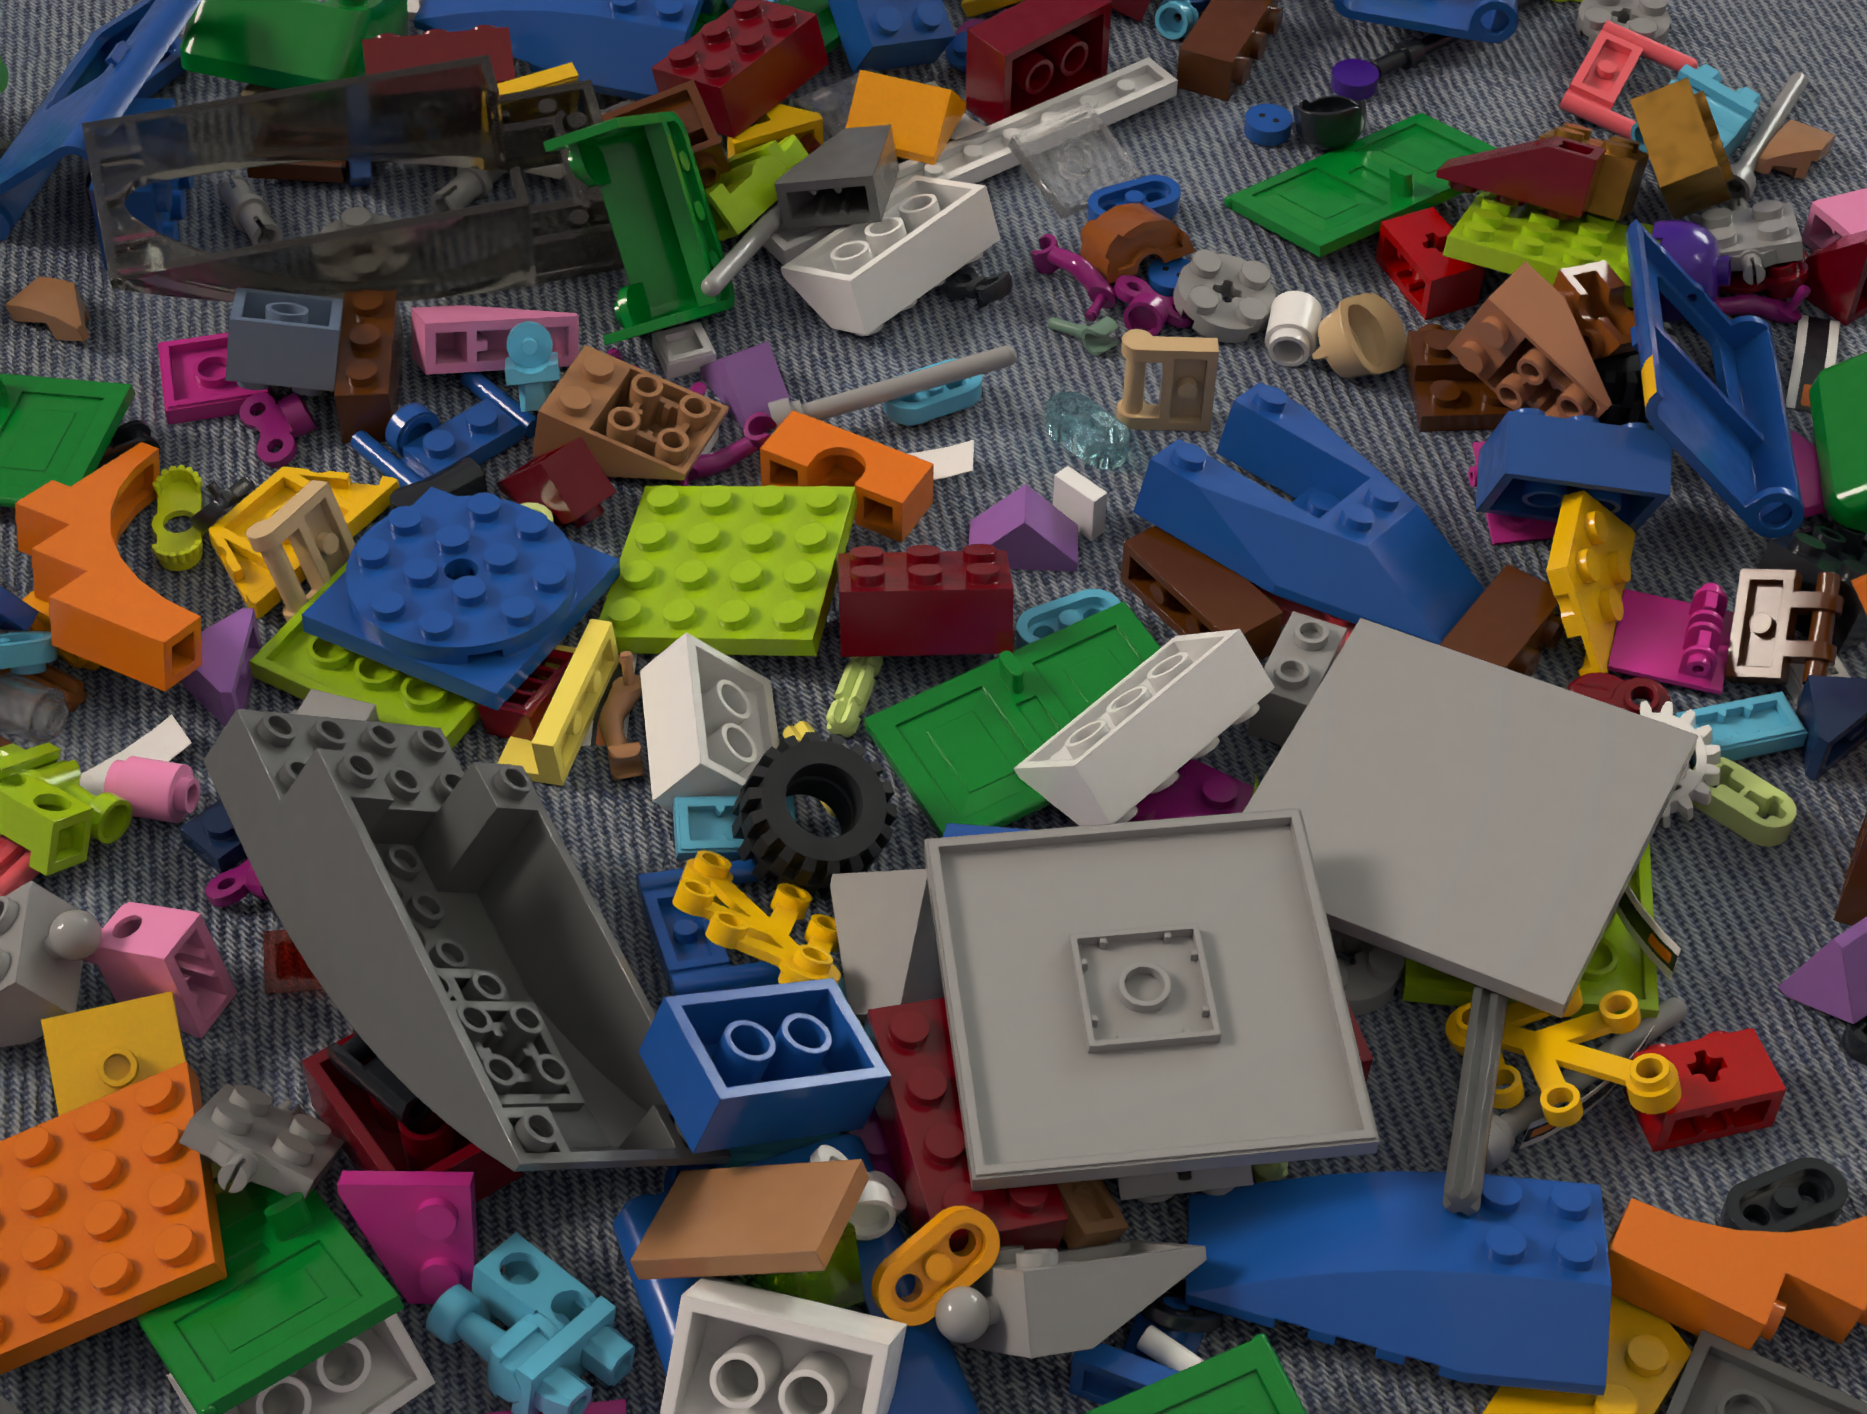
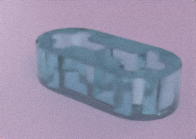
(1087, 430)

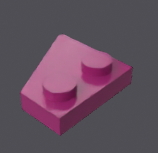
(417, 1226)

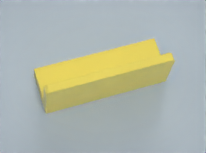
(571, 709)

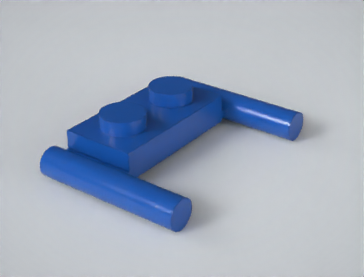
(475, 433)
(683, 950)

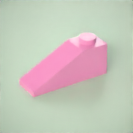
(476, 336)

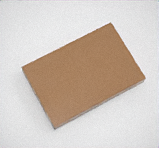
(751, 1220)

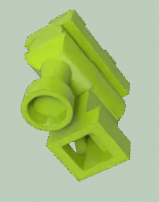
(750, 184)
(51, 811)

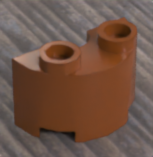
(1126, 235)
(1598, 307)

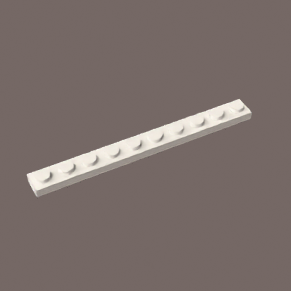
(988, 152)

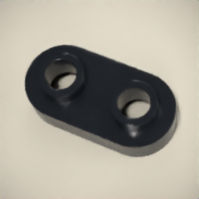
(1776, 1200)

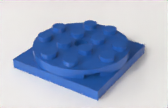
(462, 593)

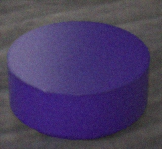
(1354, 79)

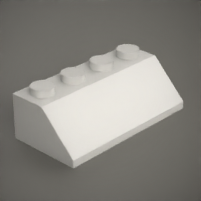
(881, 268)
(1148, 727)

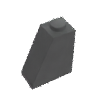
(841, 180)

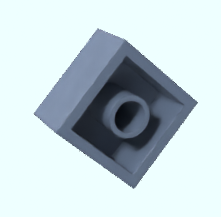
(284, 341)

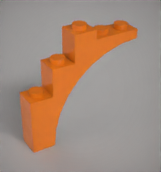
(92, 594)
(1740, 1279)

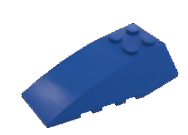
(604, 39)
(1382, 1263)

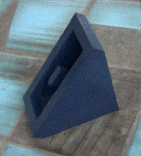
(1835, 720)

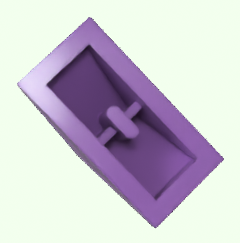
(746, 381)
(1030, 532)
(225, 673)
(1835, 977)

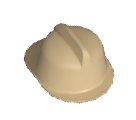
(1362, 337)

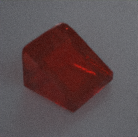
(284, 966)

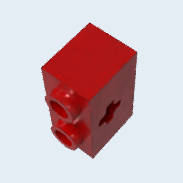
(1412, 257)
(1724, 1088)

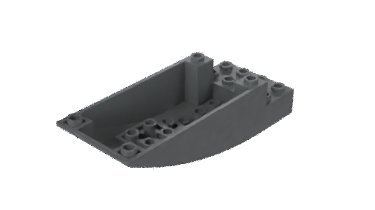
(451, 935)

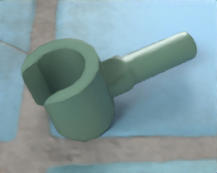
(1094, 337)

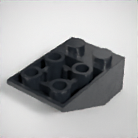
(1826, 549)

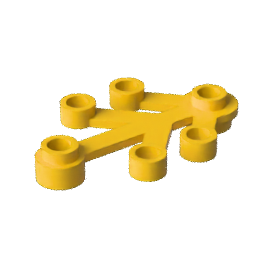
(749, 930)
(1649, 1078)

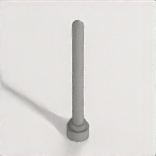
(1743, 170)
(742, 252)
(897, 386)
(1518, 1118)

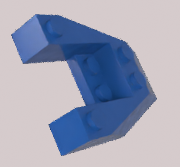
(1340, 547)

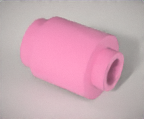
(154, 787)

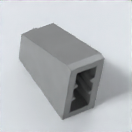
(886, 938)

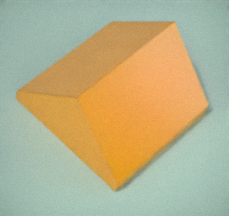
(918, 113)

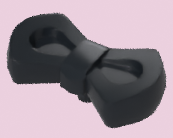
(983, 289)
(223, 500)

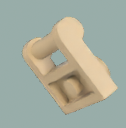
(1185, 383)
(318, 539)

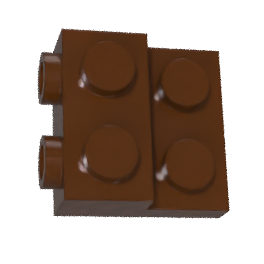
(689, 106)
(1443, 390)

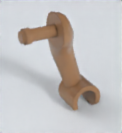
(625, 692)

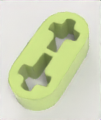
(1744, 801)

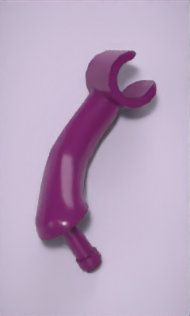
(1053, 257)
(1765, 307)
(725, 458)

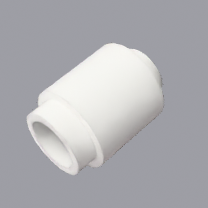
(1293, 328)

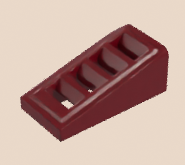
(524, 720)

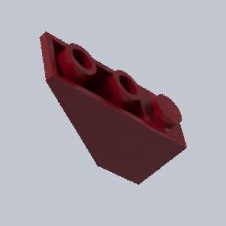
(1542, 172)

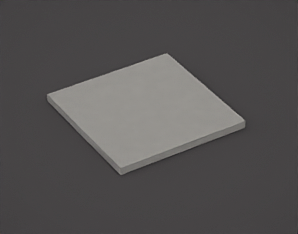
(1472, 810)
(1144, 1000)

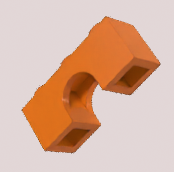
(889, 484)

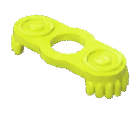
(177, 496)

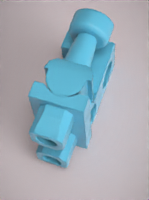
(1730, 109)
(552, 1335)

